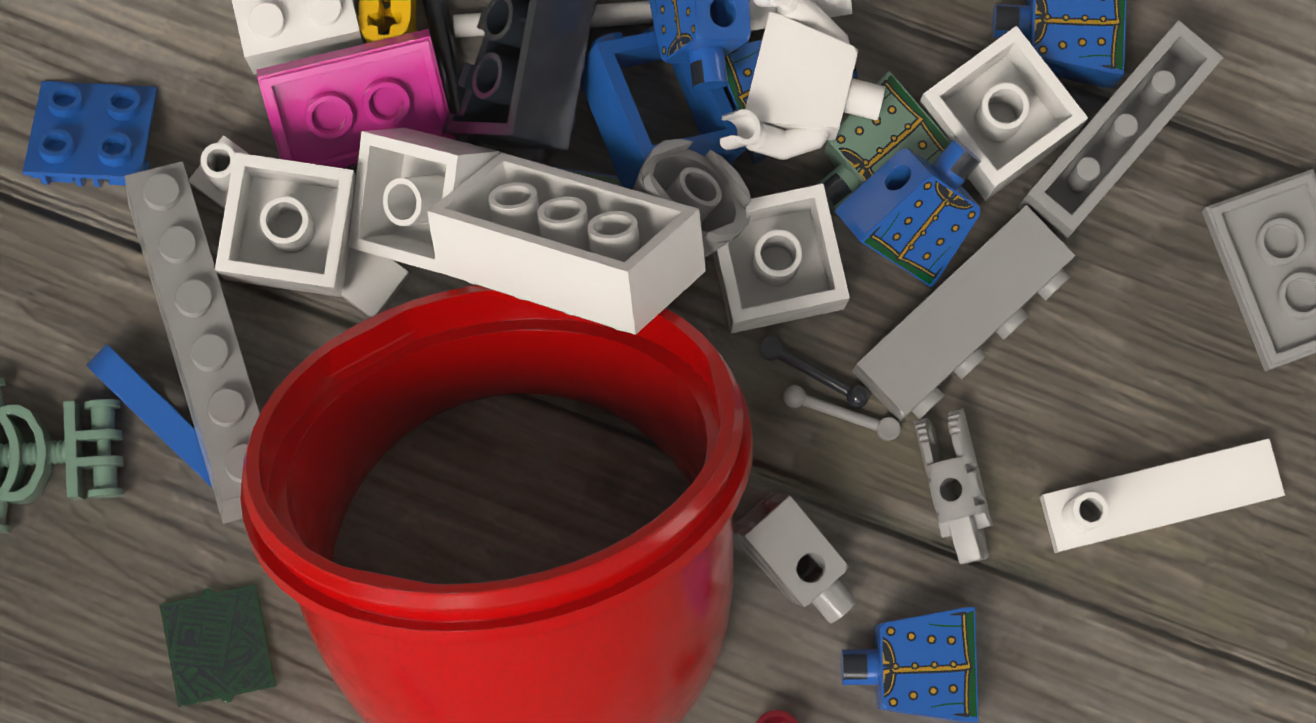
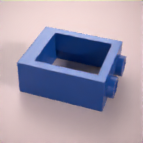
(618, 114)

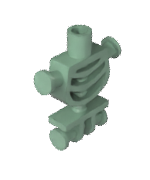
(44, 453)

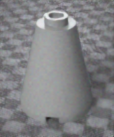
(699, 182)

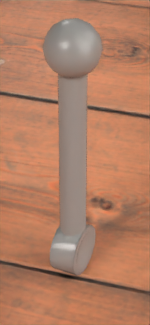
(886, 429)

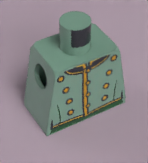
(868, 144)

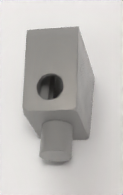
(777, 537)

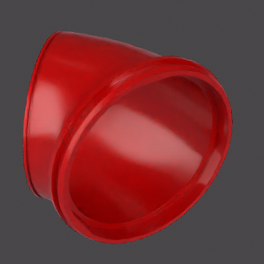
(580, 643)

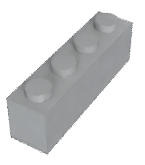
(1121, 130)
(963, 314)

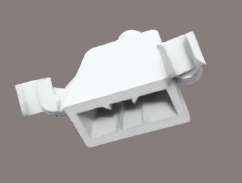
(800, 84)

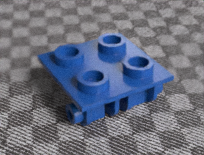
(90, 132)

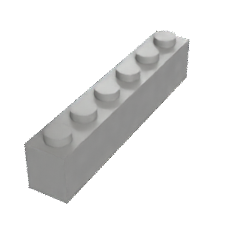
(196, 325)

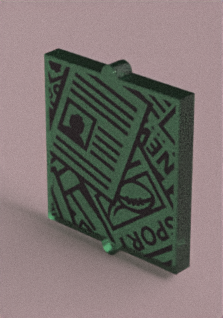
(217, 645)

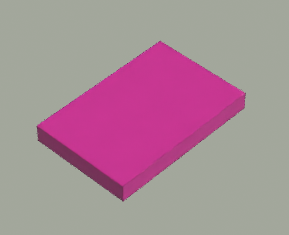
(330, 98)

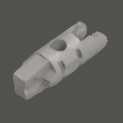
(962, 516)

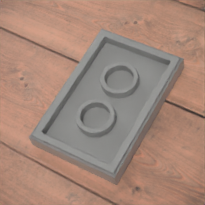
(1271, 264)

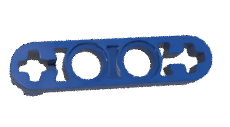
(150, 407)

